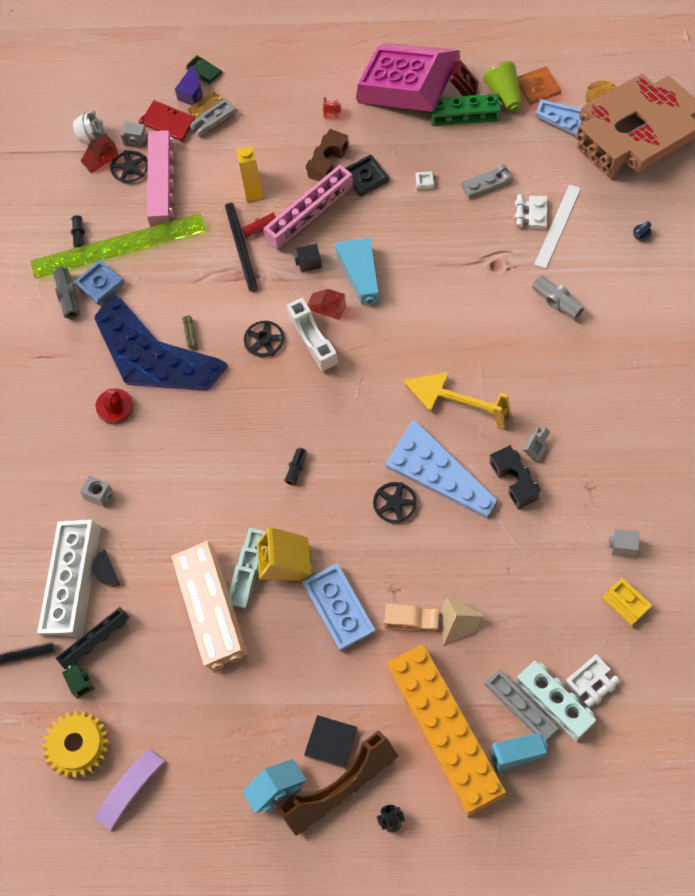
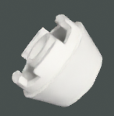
(88, 127)

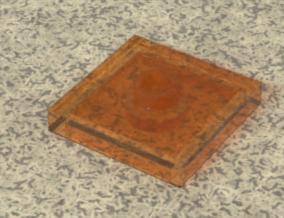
(538, 85)

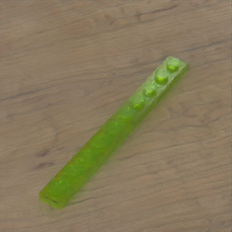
(118, 245)

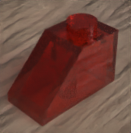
(99, 153)
(328, 303)

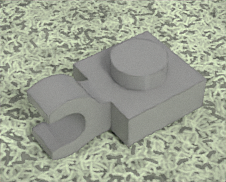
(535, 444)

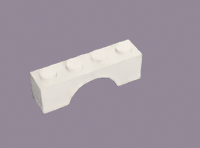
(318, 346)

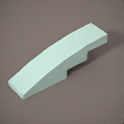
(246, 570)

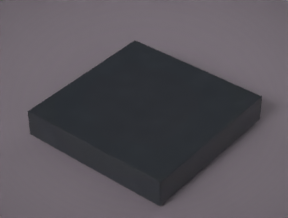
(367, 175)
(330, 741)

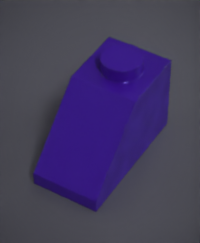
(189, 88)

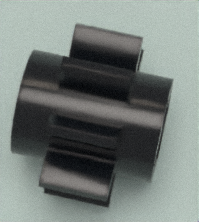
(390, 818)

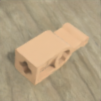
(410, 617)

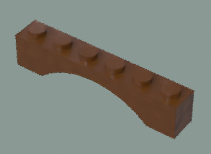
(304, 810)

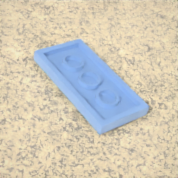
(338, 607)

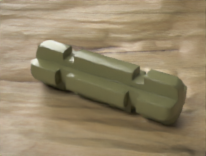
(189, 332)

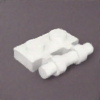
(537, 212)
(588, 676)

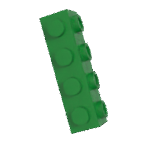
(466, 110)

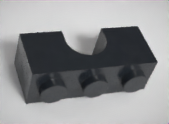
(508, 463)

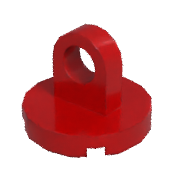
(114, 405)

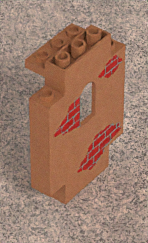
(668, 125)

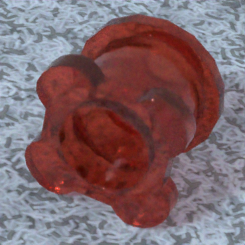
(331, 107)

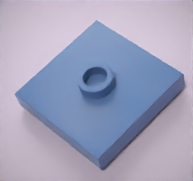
(99, 282)

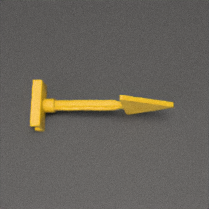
(430, 387)

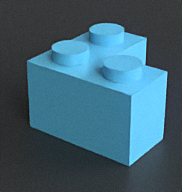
(274, 785)

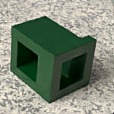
(77, 680)

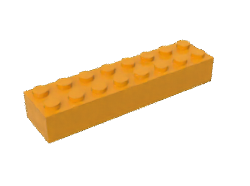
(445, 730)

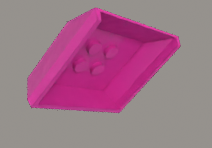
(407, 76)

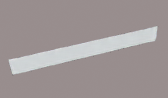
(557, 226)

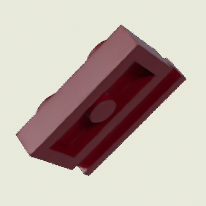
(463, 79)

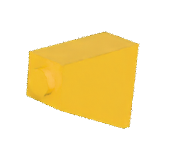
(250, 173)

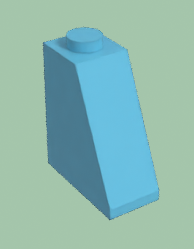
(518, 752)

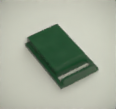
(204, 69)

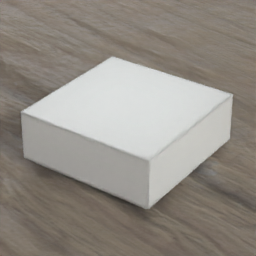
(424, 180)

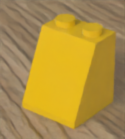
(283, 556)

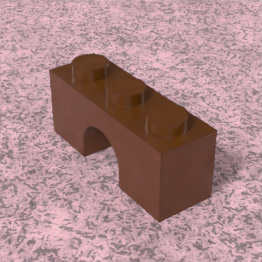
(332, 144)

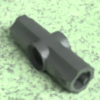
(66, 293)

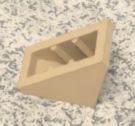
(457, 620)

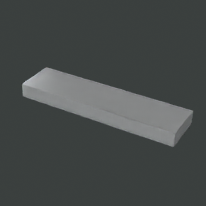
(521, 705)

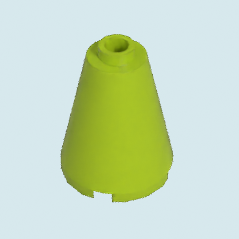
(505, 83)

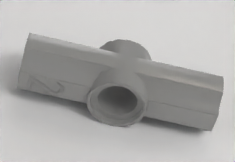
(558, 297)

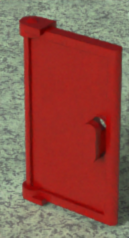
(160, 119)

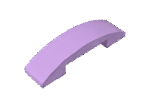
(127, 788)

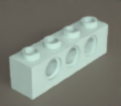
(558, 712)

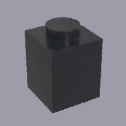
(308, 257)

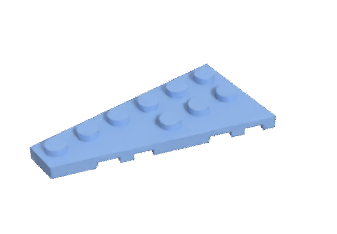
(431, 466)

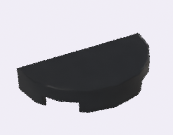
(104, 570)

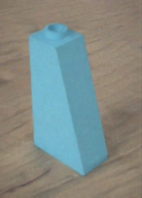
(359, 267)

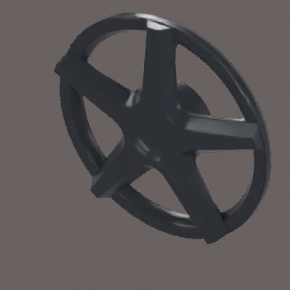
(129, 166)
(264, 339)
(394, 501)

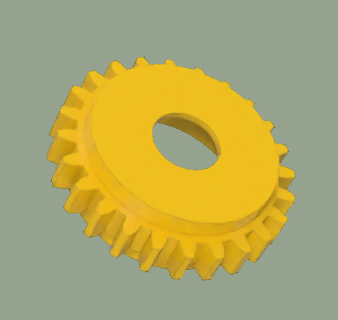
(82, 759)

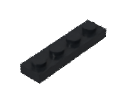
(87, 642)

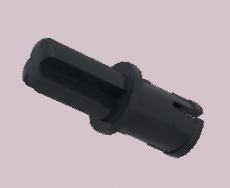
(77, 231)
(295, 466)

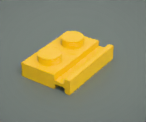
(626, 602)

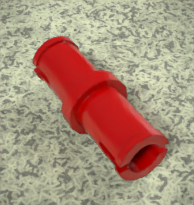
(258, 225)

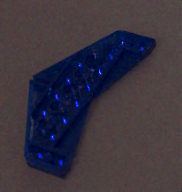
(146, 360)

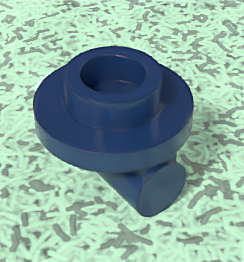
(642, 232)

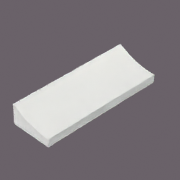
(69, 579)

